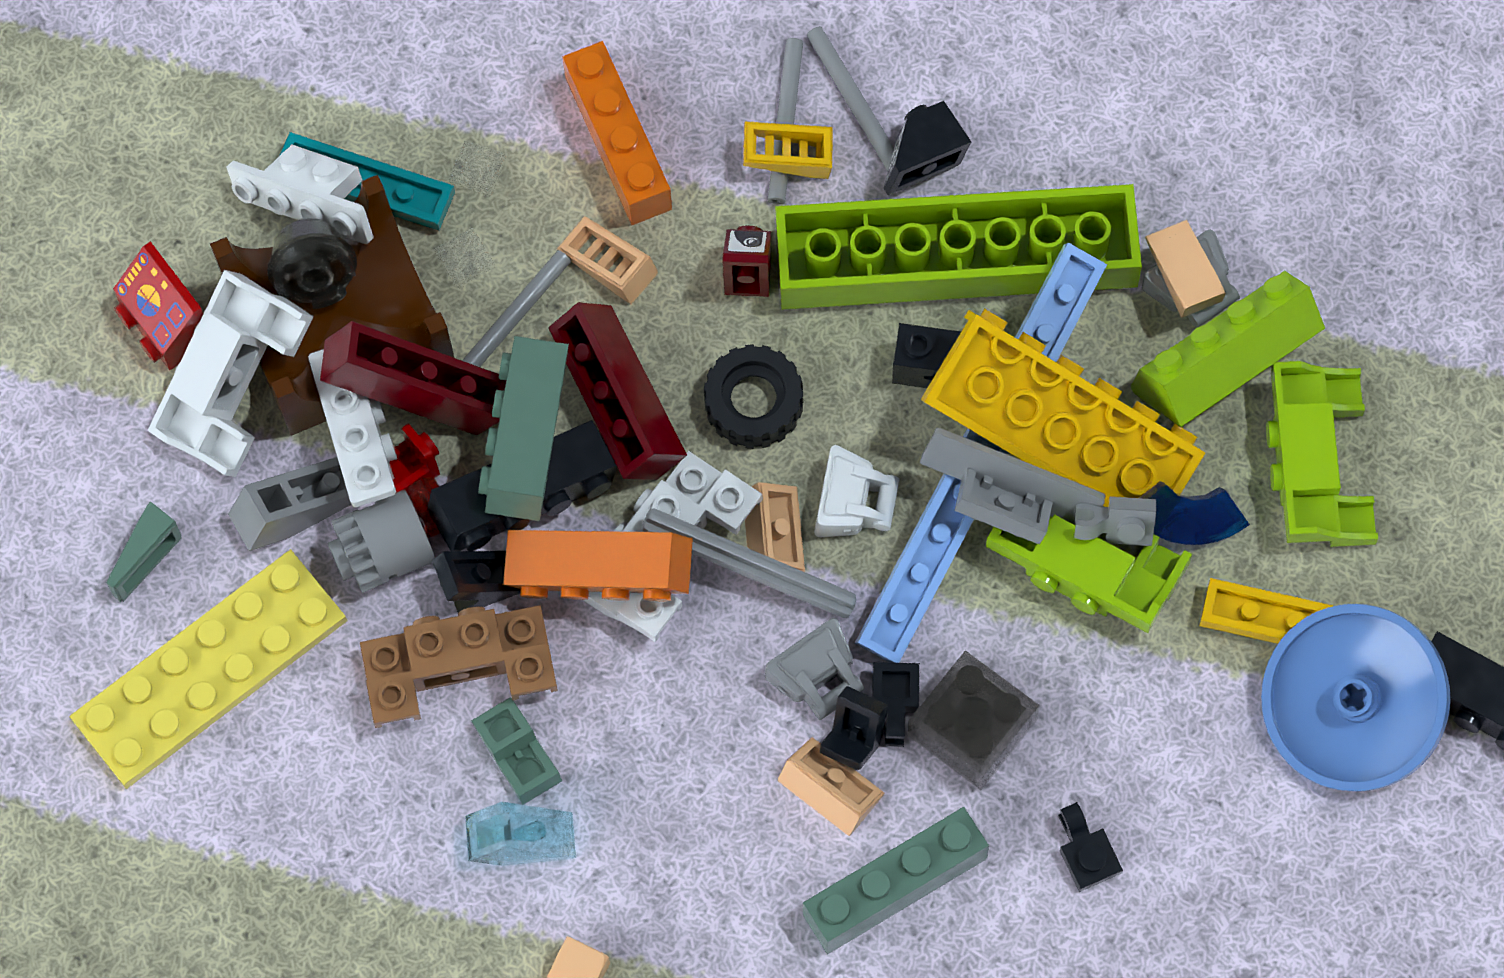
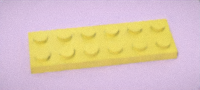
(208, 668)

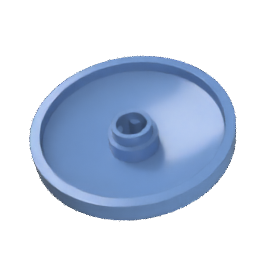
(1355, 697)

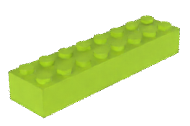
(951, 245)

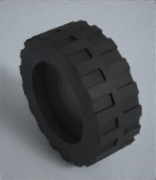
(753, 362)

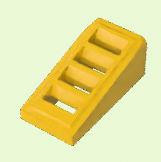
(804, 135)

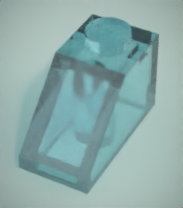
(519, 835)

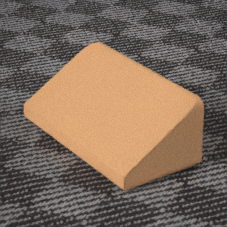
(775, 525)
(829, 787)

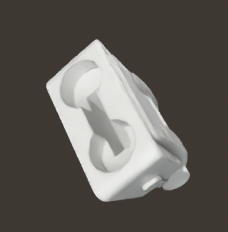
(845, 496)

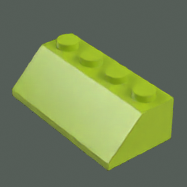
(1230, 349)

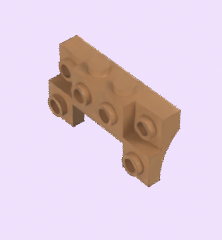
(454, 652)

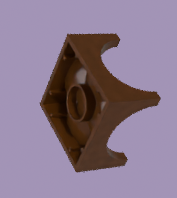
(380, 296)

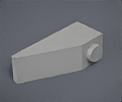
(289, 503)

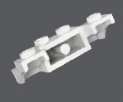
(219, 368)
(693, 495)

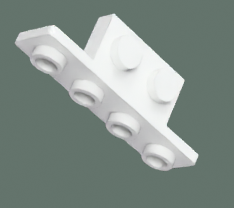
(305, 187)
(359, 446)

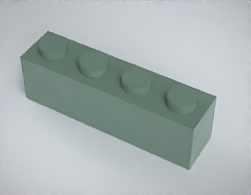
(525, 428)
(895, 880)

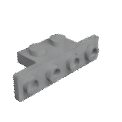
(1005, 489)

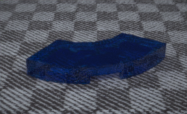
(1195, 518)

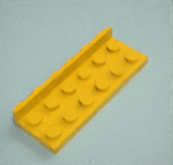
(1055, 416)

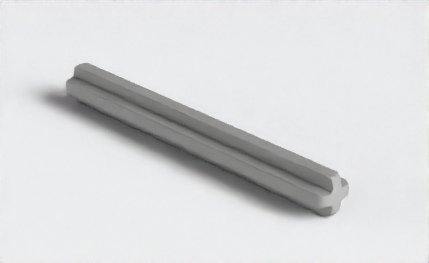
(755, 565)

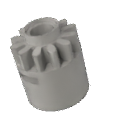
(380, 542)

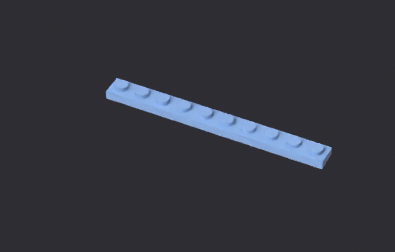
(940, 527)

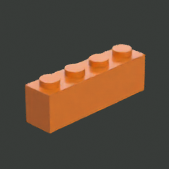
(617, 133)
(598, 562)

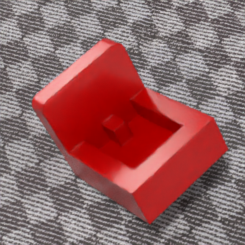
(414, 459)

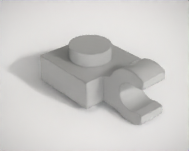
(1124, 521)

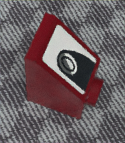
(747, 261)

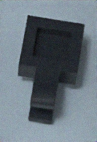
(899, 688)
(1087, 855)

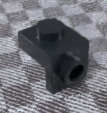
(855, 729)

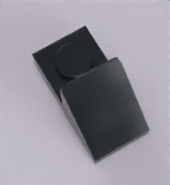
(473, 577)

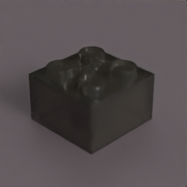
(973, 720)

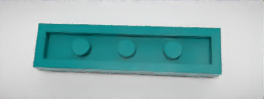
(408, 193)

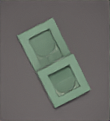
(516, 750)

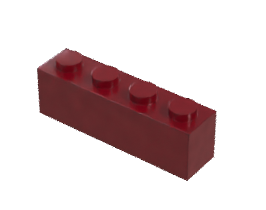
(411, 377)
(618, 392)

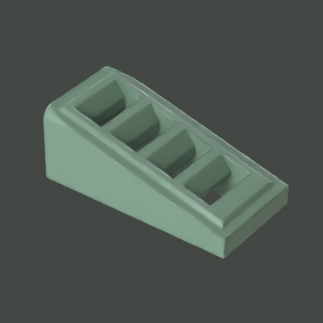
(146, 547)

